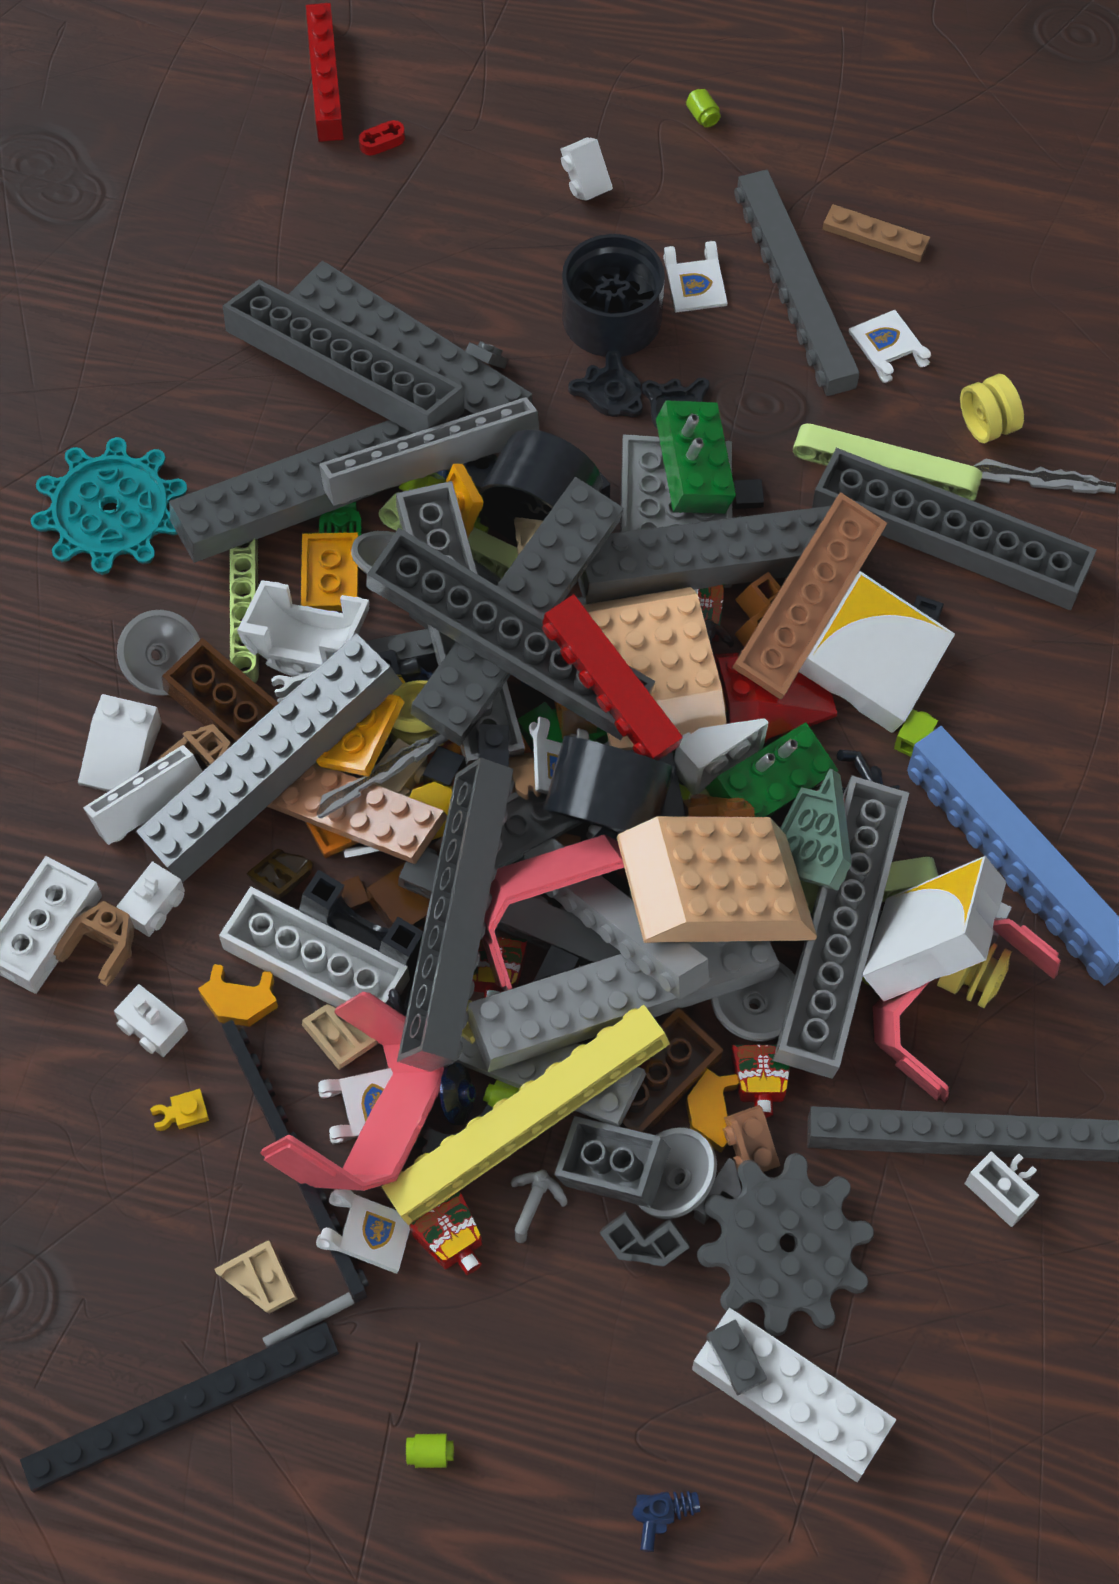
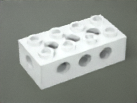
(37, 906)

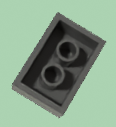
(612, 1161)

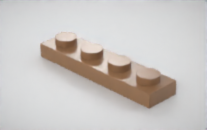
(876, 233)

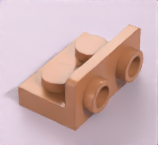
(751, 1138)

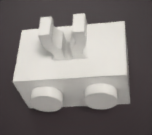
(586, 169)
(152, 898)
(150, 1021)
(1002, 1187)

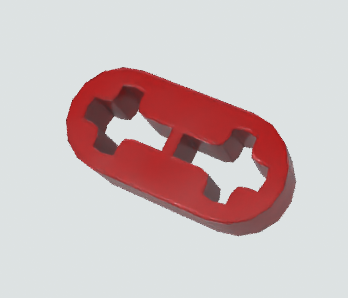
(381, 137)

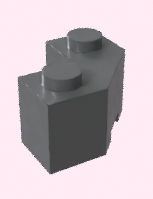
(655, 1248)

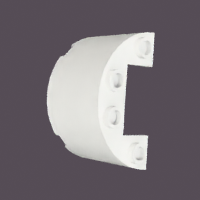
(297, 636)

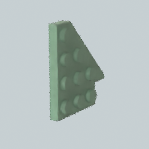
(819, 833)

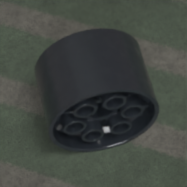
(605, 264)
(532, 478)
(607, 785)

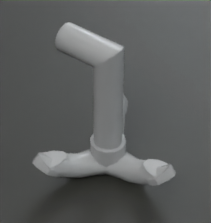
(540, 1183)

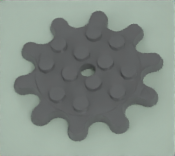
(752, 1250)

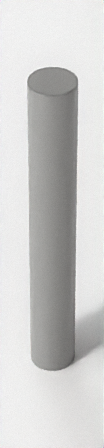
(308, 1320)

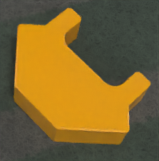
(238, 1002)
(707, 1107)

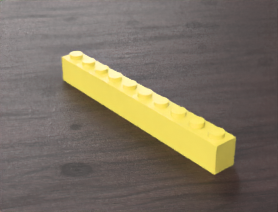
(526, 1114)

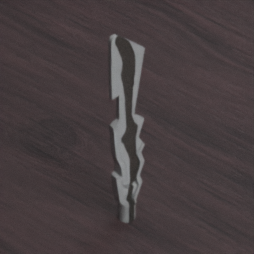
(1044, 478)
(381, 772)

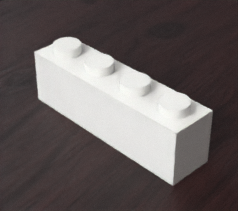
(142, 795)

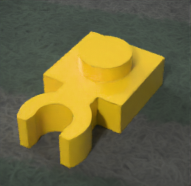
(186, 1110)

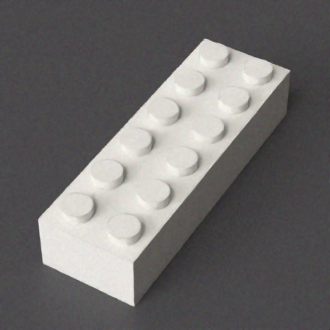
(309, 952)
(804, 1401)

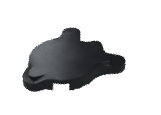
(610, 389)
(673, 391)

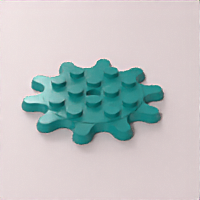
(101, 480)

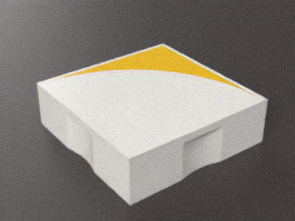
(877, 652)
(935, 929)

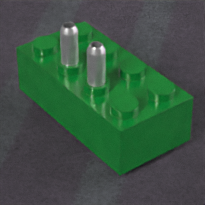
(695, 457)
(776, 772)

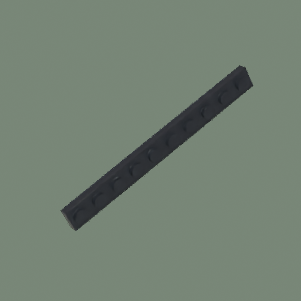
(276, 1119)
(178, 1407)

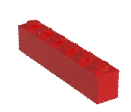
(324, 72)
(610, 679)

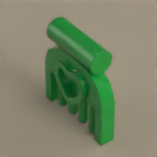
(341, 519)

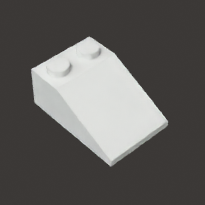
(118, 742)
(716, 750)

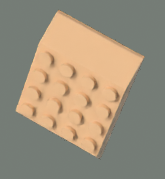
(670, 644)
(714, 880)

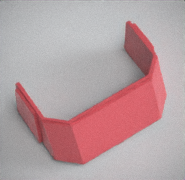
(541, 876)
(887, 1013)
(391, 1123)

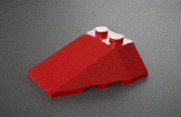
(748, 701)

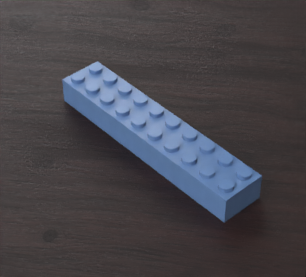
(1018, 852)

